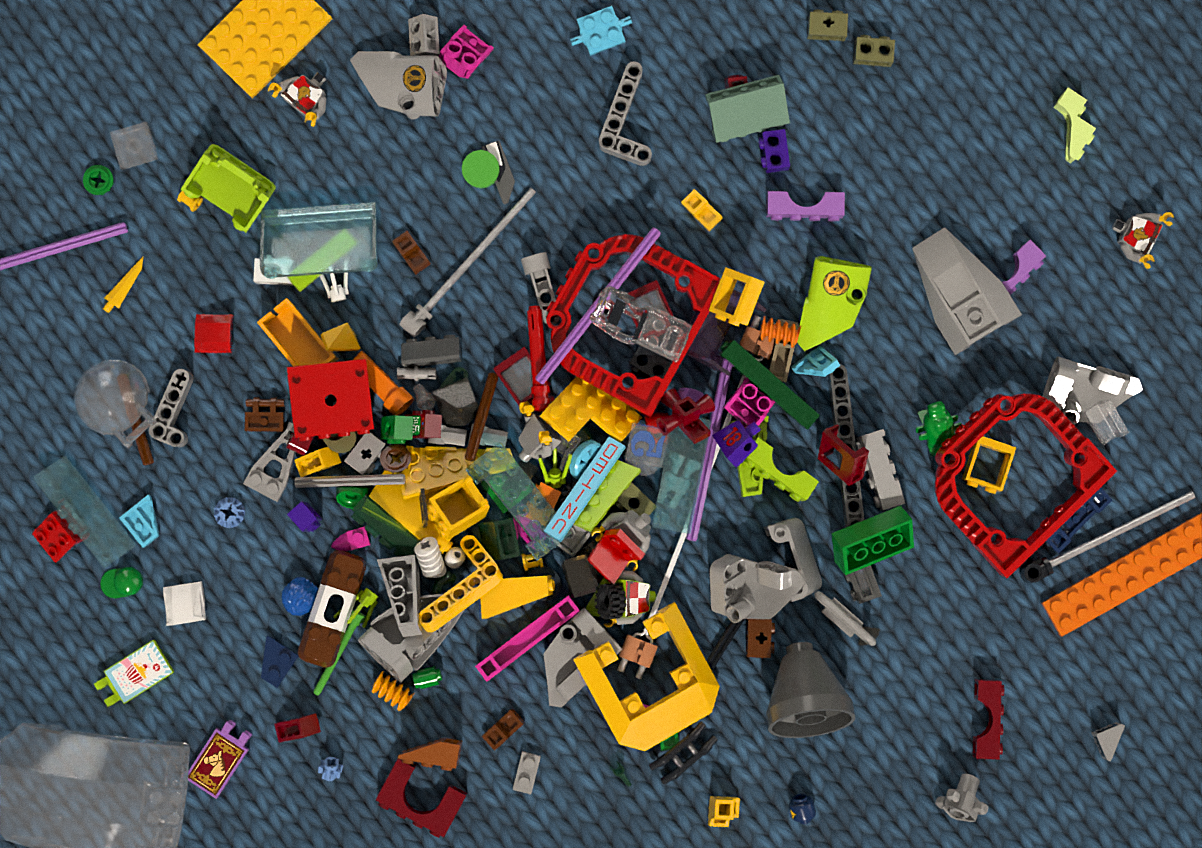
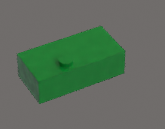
(873, 540)

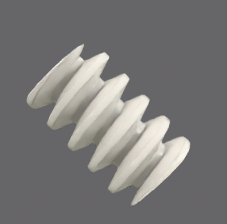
(430, 558)

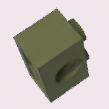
(645, 504)

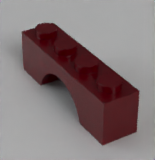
(988, 744)

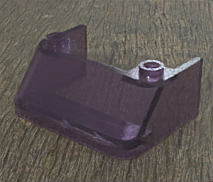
(711, 334)

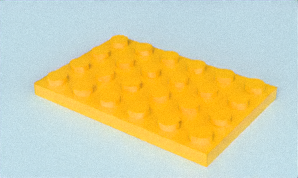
(262, 39)

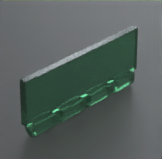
(383, 523)

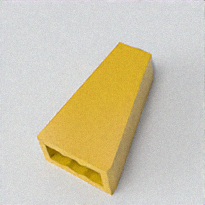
(515, 593)

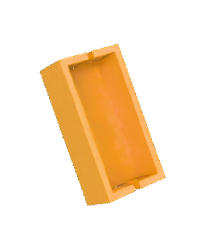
(295, 336)

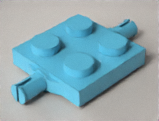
(600, 30)

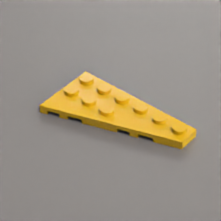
(435, 468)

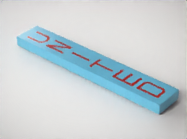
(584, 489)

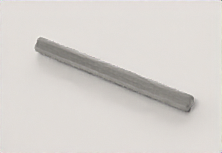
(353, 480)

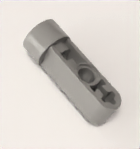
(537, 268)

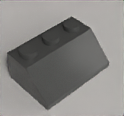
(431, 351)

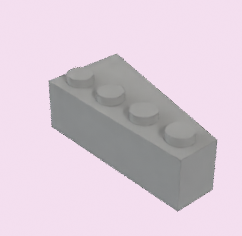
(881, 471)
(403, 589)

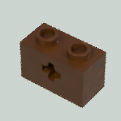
(753, 647)

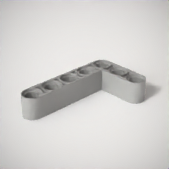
(620, 117)

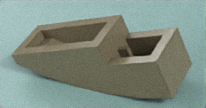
(782, 356)

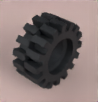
(610, 601)

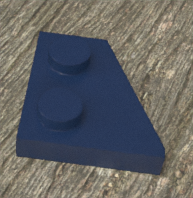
(276, 661)

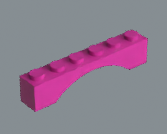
(527, 638)

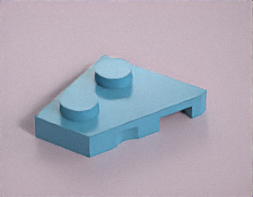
(816, 363)

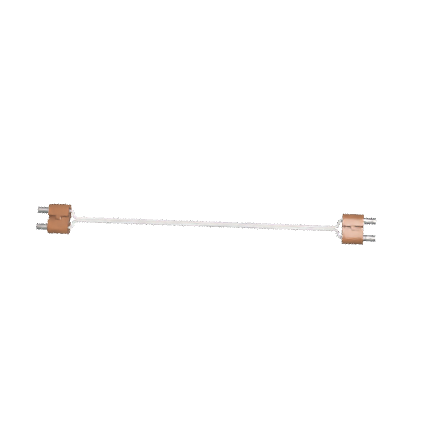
(643, 651)

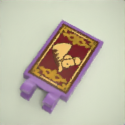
(219, 760)

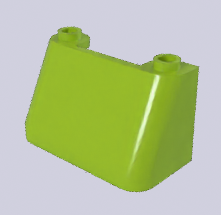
(229, 186)

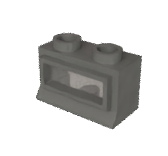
(863, 585)

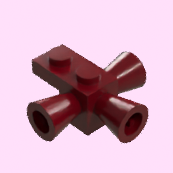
(686, 415)

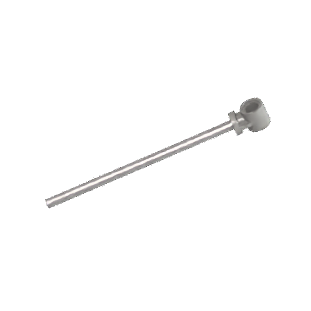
(414, 322)

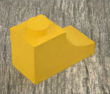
(317, 461)

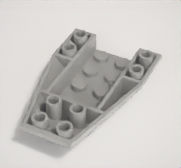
(961, 291)

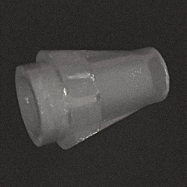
(424, 398)

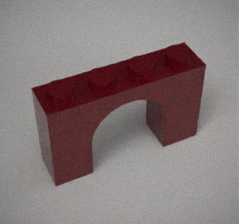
(436, 820)

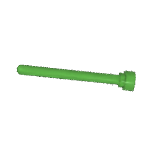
(359, 619)

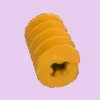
(392, 691)

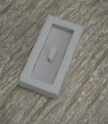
(526, 772)

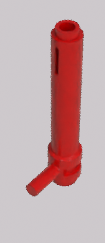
(540, 392)

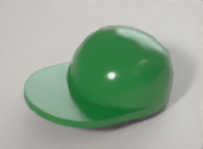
(121, 582)

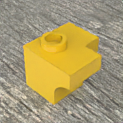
(722, 810)

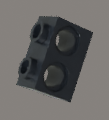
(653, 360)

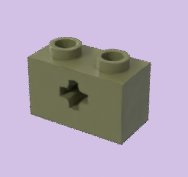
(818, 29)

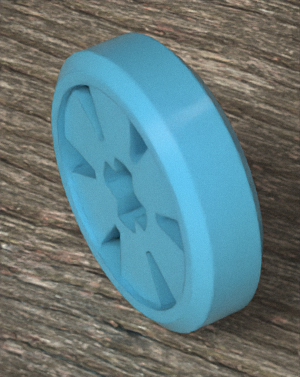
(582, 457)

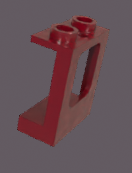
(853, 462)

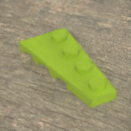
(749, 478)

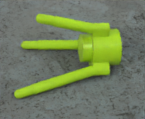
(555, 477)
(367, 598)

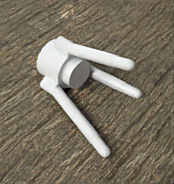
(336, 293)

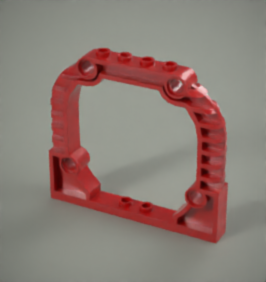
(646, 392)
(1089, 475)

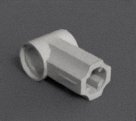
(450, 436)
(492, 437)

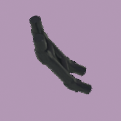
(672, 754)

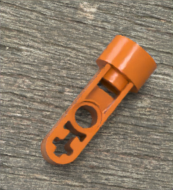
(394, 398)

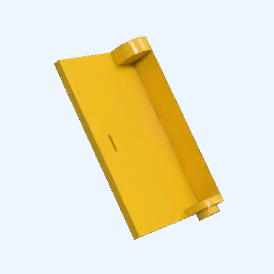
(408, 512)

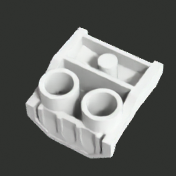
(184, 603)

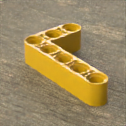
(464, 587)

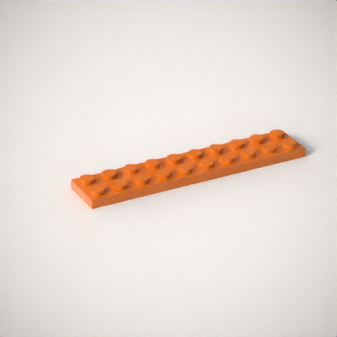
(1126, 577)

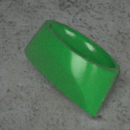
(350, 495)

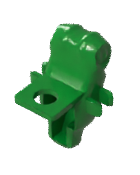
(936, 425)

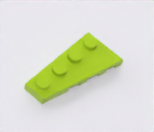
(607, 494)

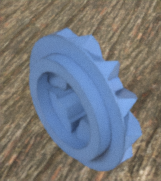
(237, 508)

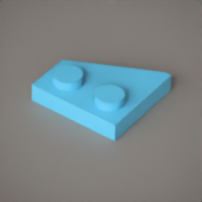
(142, 521)

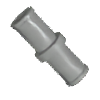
(416, 373)

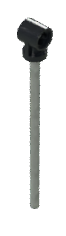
(1044, 568)

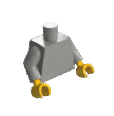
(537, 437)
(632, 524)

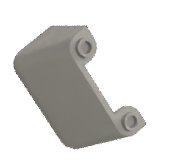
(795, 533)

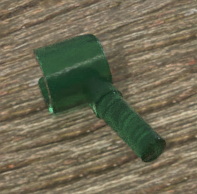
(620, 772)

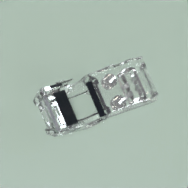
(656, 328)

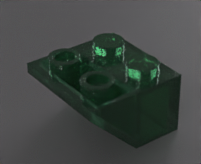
(501, 538)

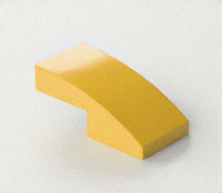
(701, 210)

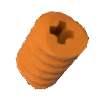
(779, 332)

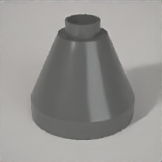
(807, 696)

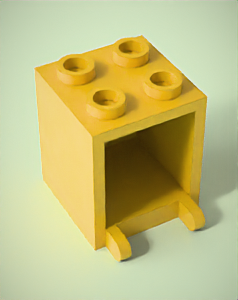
(457, 508)

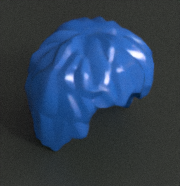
(299, 596)

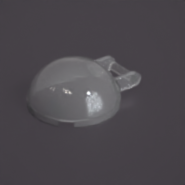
(112, 399)

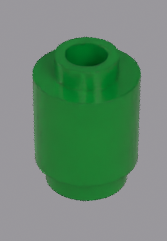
(427, 677)

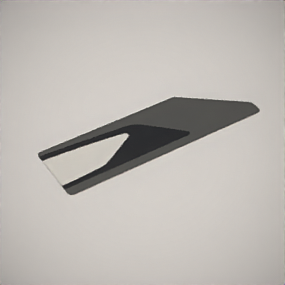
(505, 178)

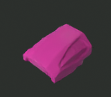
(464, 52)
(748, 404)

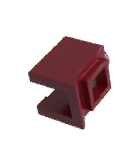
(735, 80)

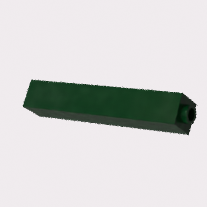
(768, 383)

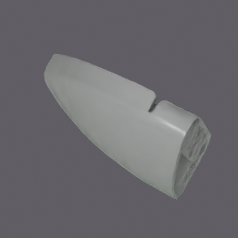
(399, 653)

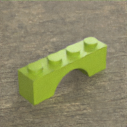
(798, 485)

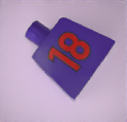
(737, 441)

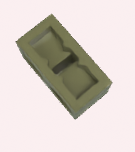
(874, 57)

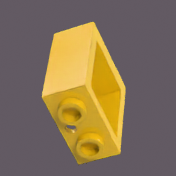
(746, 302)
(995, 445)

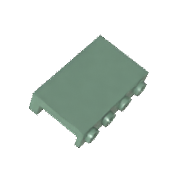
(748, 108)

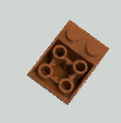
(440, 752)

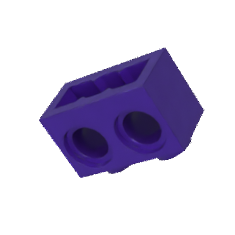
(779, 151)
(305, 517)

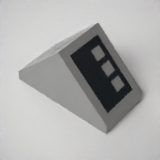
(1107, 739)

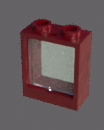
(651, 296)
(517, 376)

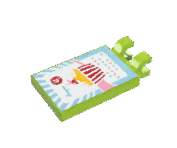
(135, 673)

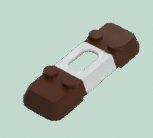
(321, 638)

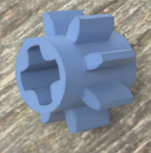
(330, 768)

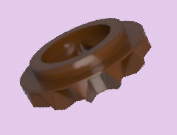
(395, 450)

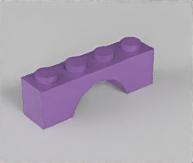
(781, 206)
(1025, 259)

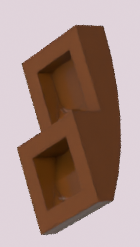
(411, 252)
(503, 729)

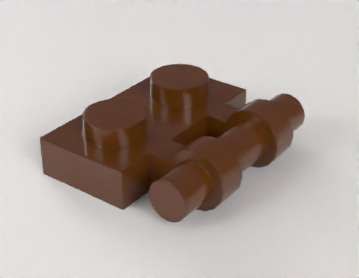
(264, 421)

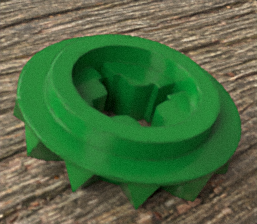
(94, 172)

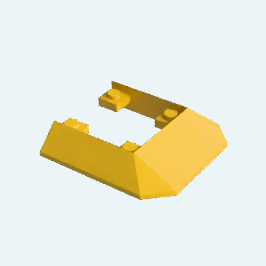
(628, 718)

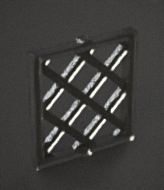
(423, 507)

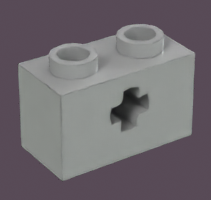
(356, 457)

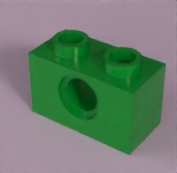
(396, 429)

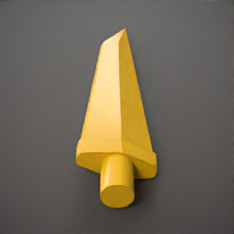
(120, 291)

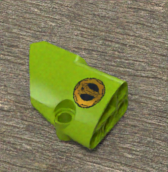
(831, 301)

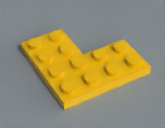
(584, 402)

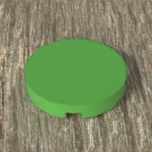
(480, 169)

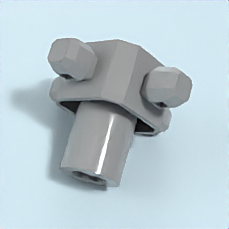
(962, 802)

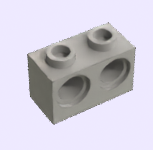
(424, 35)

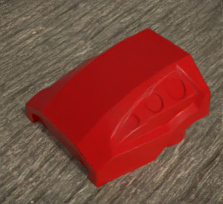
(213, 333)

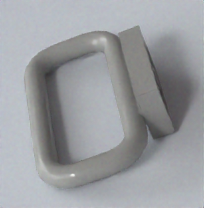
(843, 618)

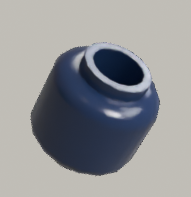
(802, 808)

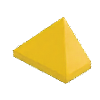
(340, 339)

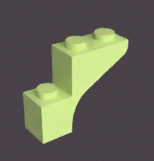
(1078, 131)

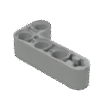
(175, 407)

